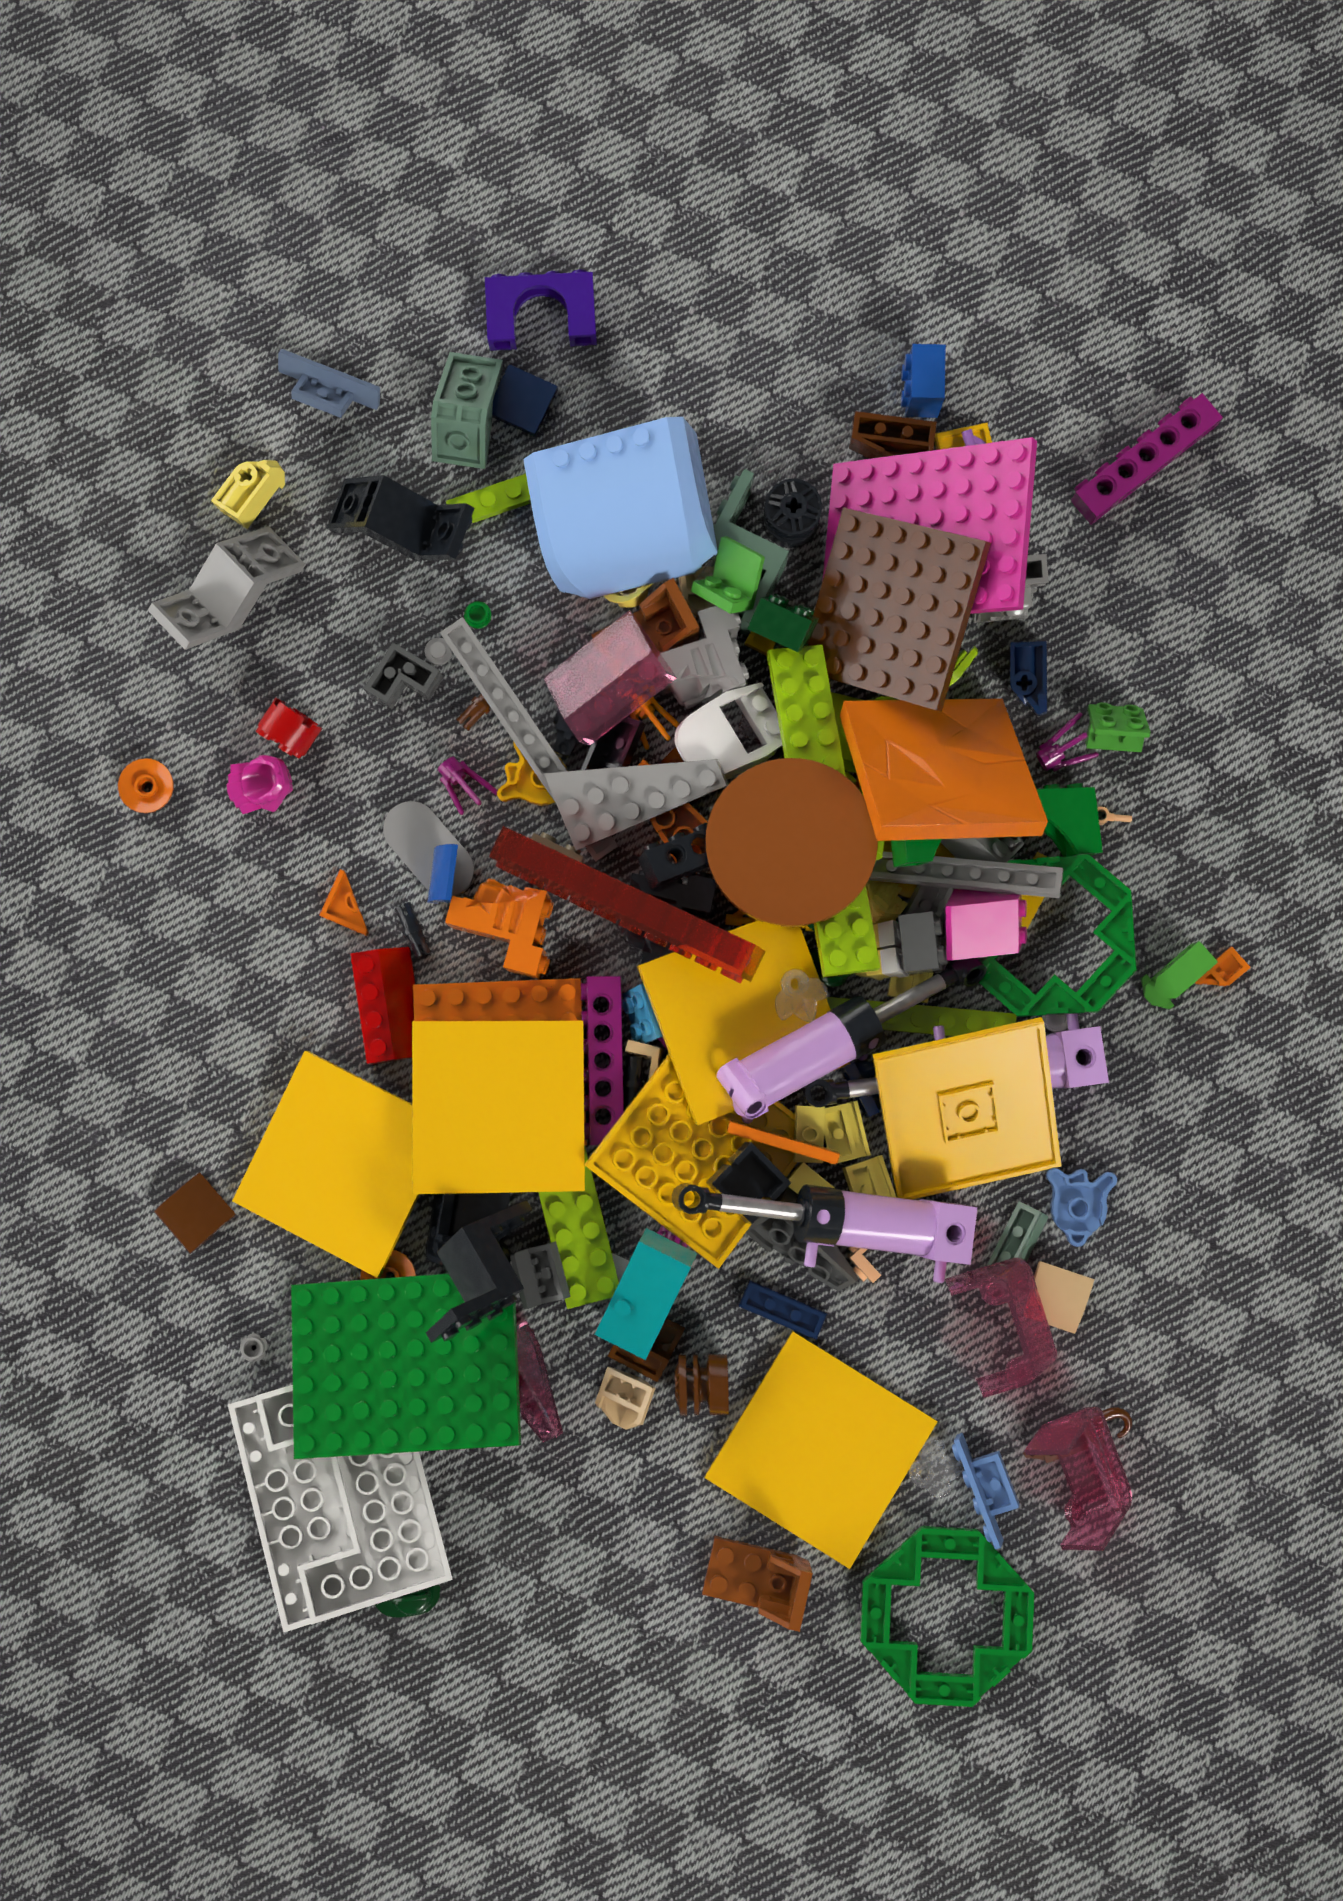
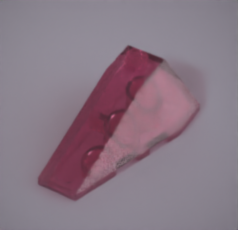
(535, 1391)

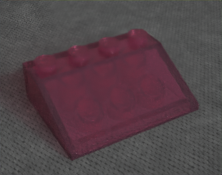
(608, 679)

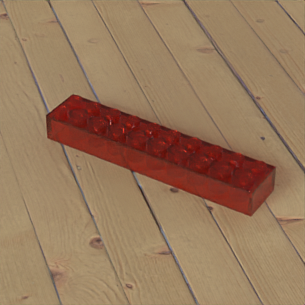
(631, 906)

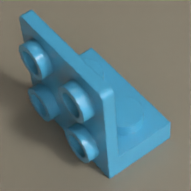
(644, 1024)

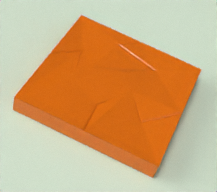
(941, 770)

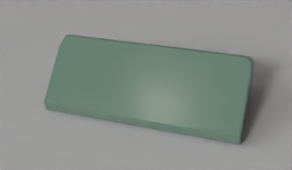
(1019, 1234)

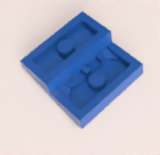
(442, 873)

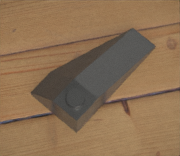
(779, 1234)

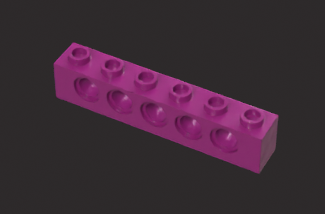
(1196, 411)
(609, 989)

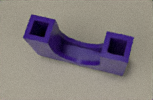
(508, 293)

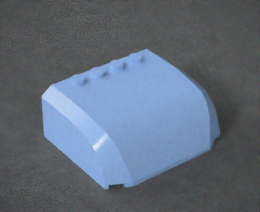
(622, 508)

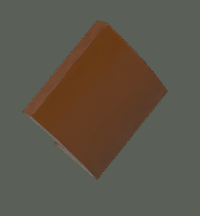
(194, 1213)
(658, 1355)

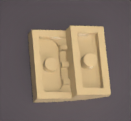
(1062, 1295)

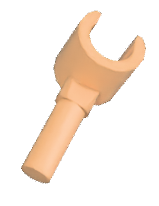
(1113, 817)

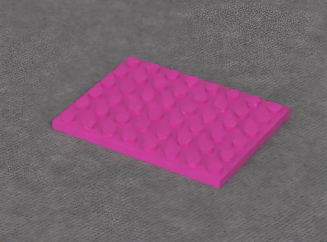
(957, 490)

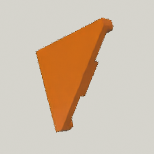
(343, 907)

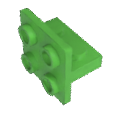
(1116, 727)

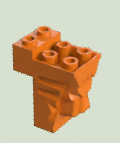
(509, 917)

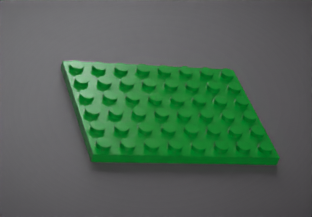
(378, 1383)

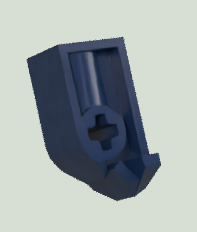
(1029, 664)

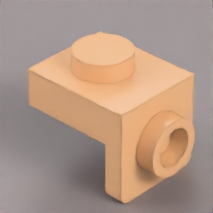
(863, 1267)

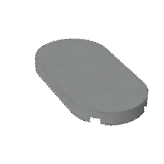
(414, 833)

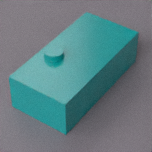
(645, 1293)

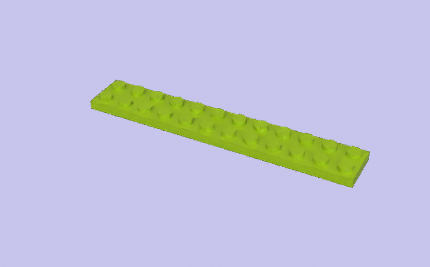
(811, 733)

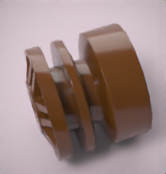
(703, 1384)

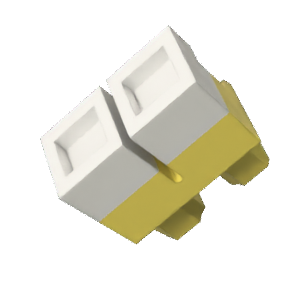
(889, 952)

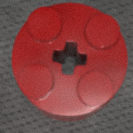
(289, 727)

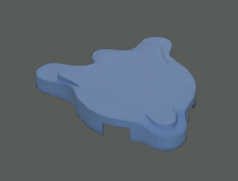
(1078, 1204)

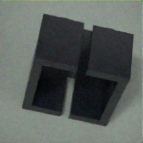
(749, 1176)

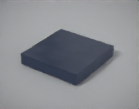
(523, 400)

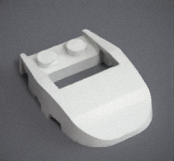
(710, 736)

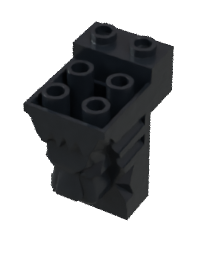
(692, 898)

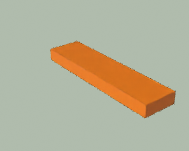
(783, 1142)

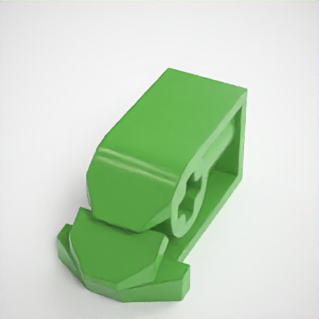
(1177, 975)

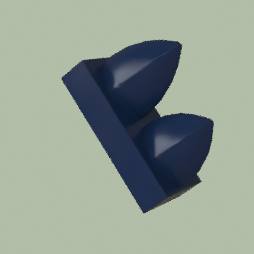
(868, 1104)

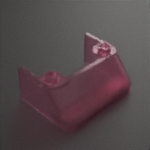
(1012, 1284)
(1093, 1474)

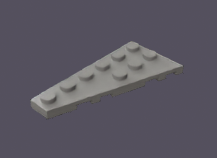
(615, 799)

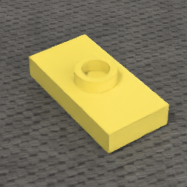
(809, 1128)

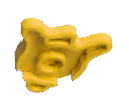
(523, 783)

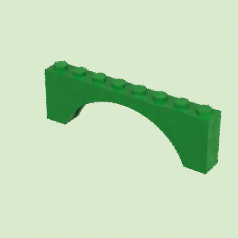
(1070, 825)

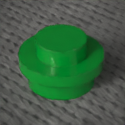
(477, 615)

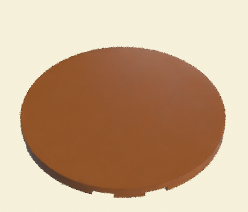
(791, 842)

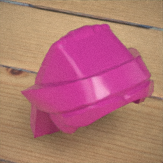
(259, 784)

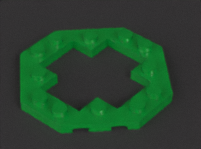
(1114, 931)
(900, 1657)

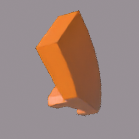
(1226, 971)

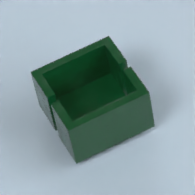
(783, 622)

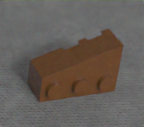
(890, 435)

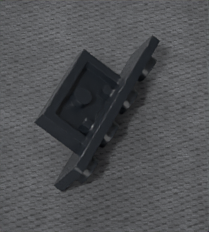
(615, 746)

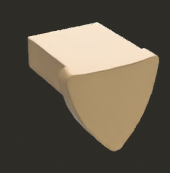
(647, 1051)

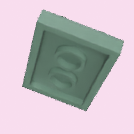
(464, 410)

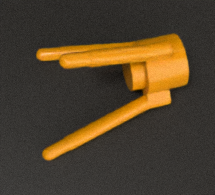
(647, 710)

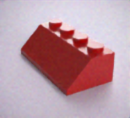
(385, 1002)

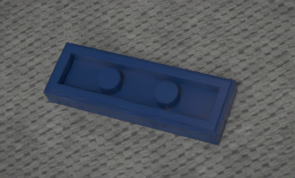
(782, 1309)

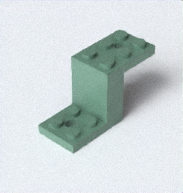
(774, 555)

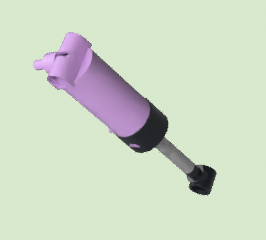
(827, 1043)

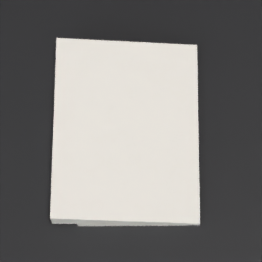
(335, 1526)

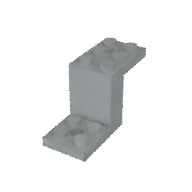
(226, 587)

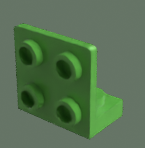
(733, 578)

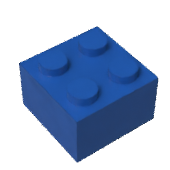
(924, 380)

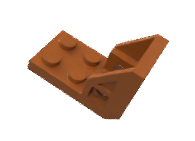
(666, 618)
(759, 1578)

